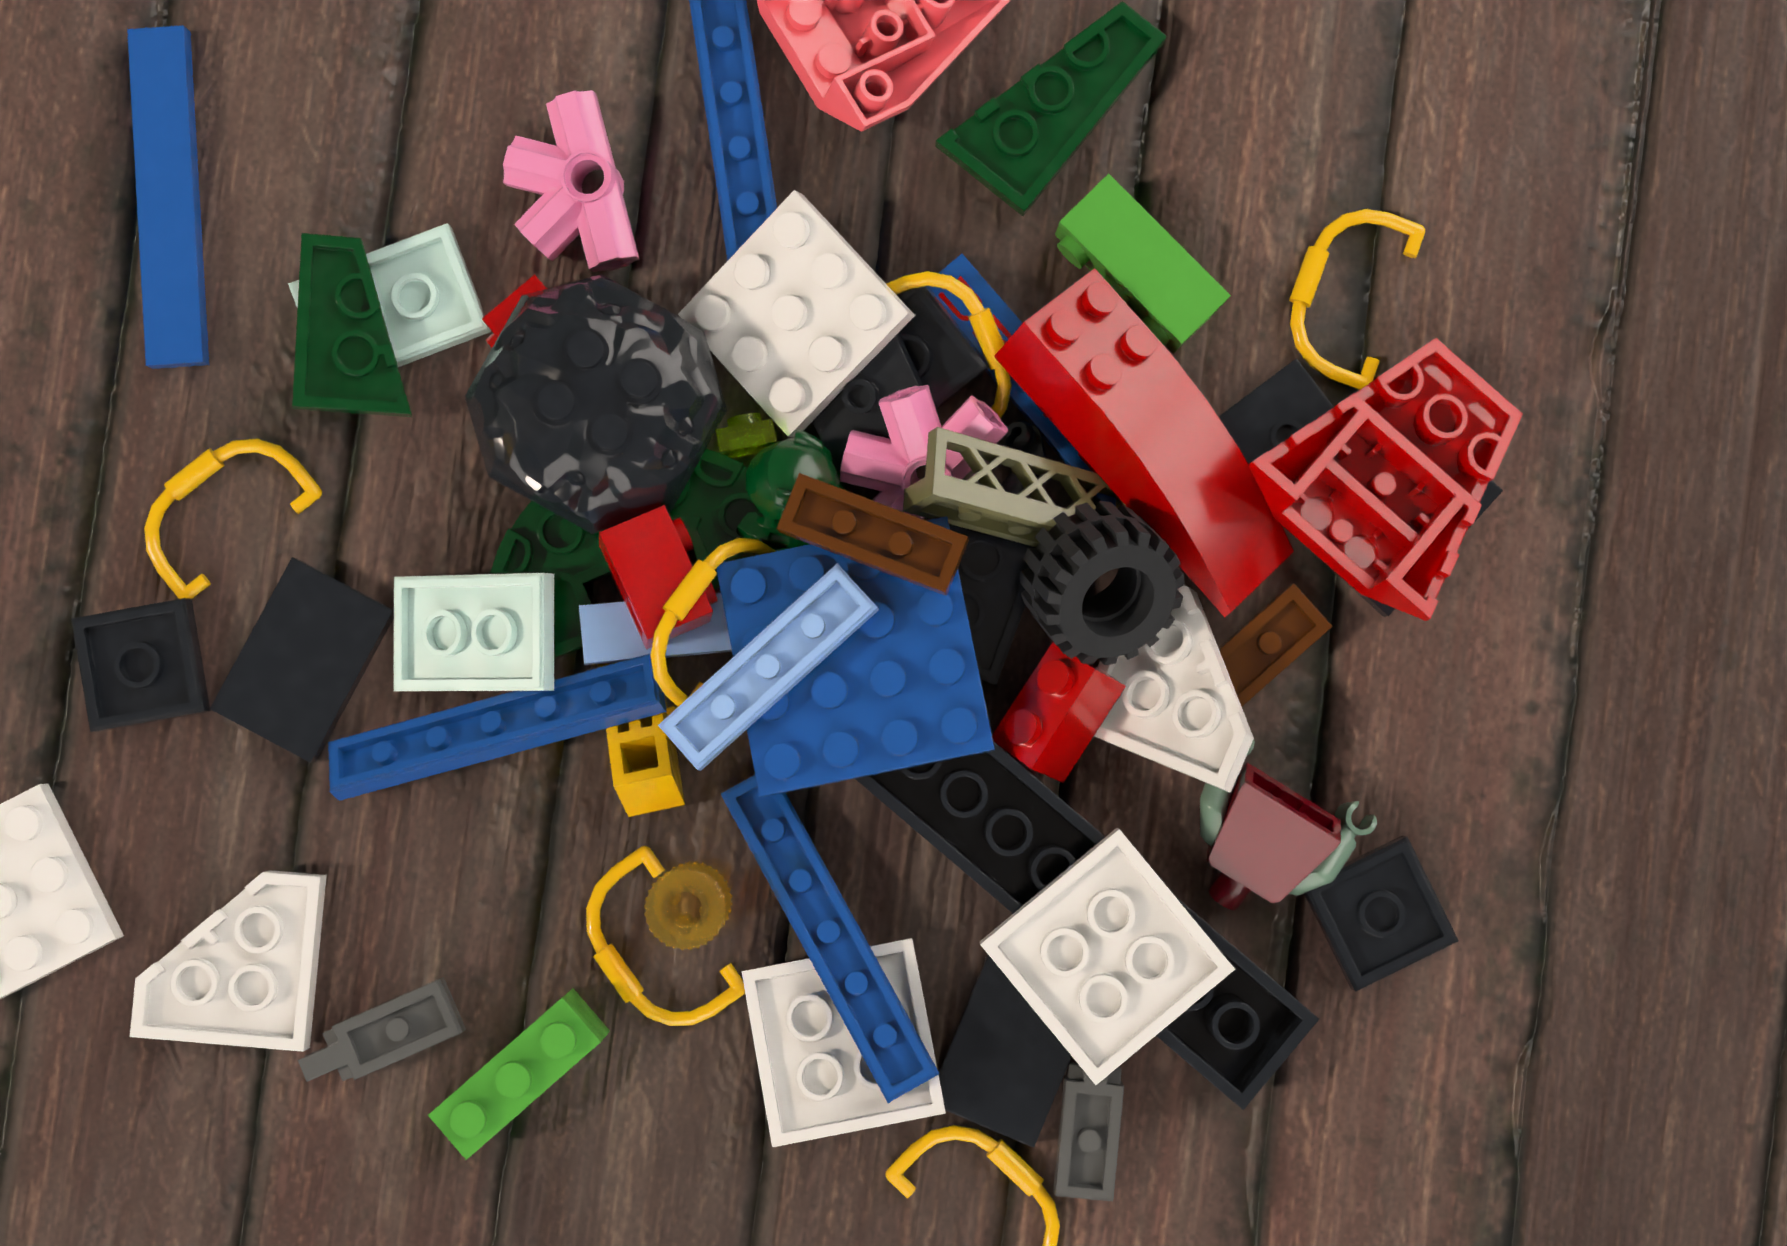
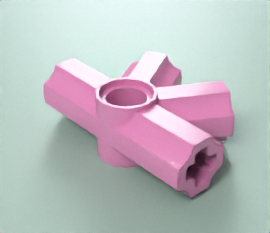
(558, 177)
(909, 416)

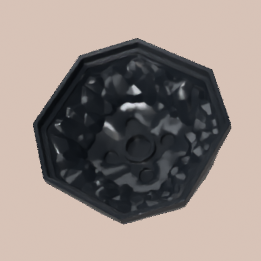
(595, 403)

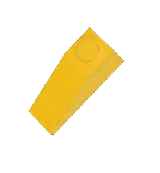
(644, 765)

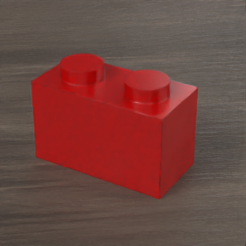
(648, 565)
(1057, 713)

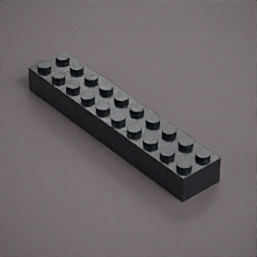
(1022, 836)

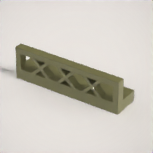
(987, 505)

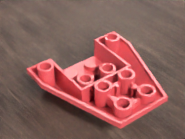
(873, 55)

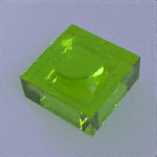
(746, 435)

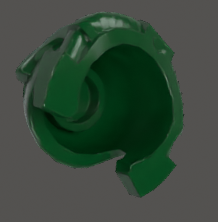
(771, 481)

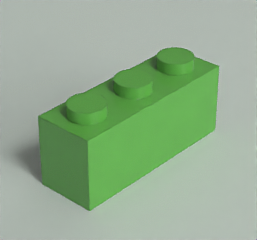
(1140, 263)
(519, 1074)

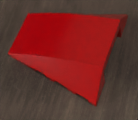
(1393, 476)

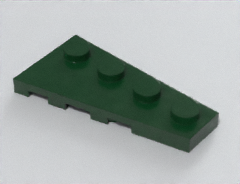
(1041, 121)

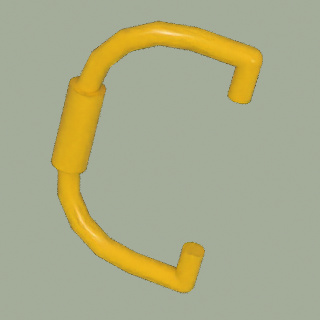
(1310, 276)
(980, 319)
(193, 476)
(684, 599)
(620, 973)
(999, 1153)

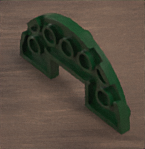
(546, 543)

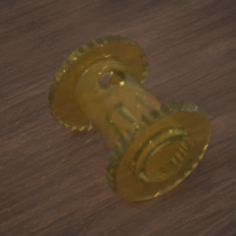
(680, 928)

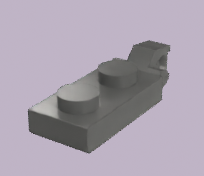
(387, 1033)
(1088, 1135)

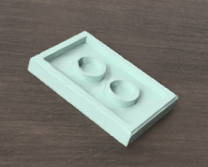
(424, 294)
(474, 632)

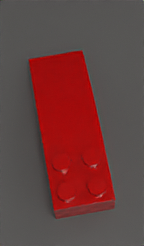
(1148, 436)

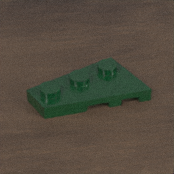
(341, 334)

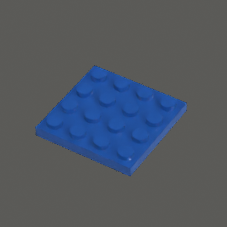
(883, 699)

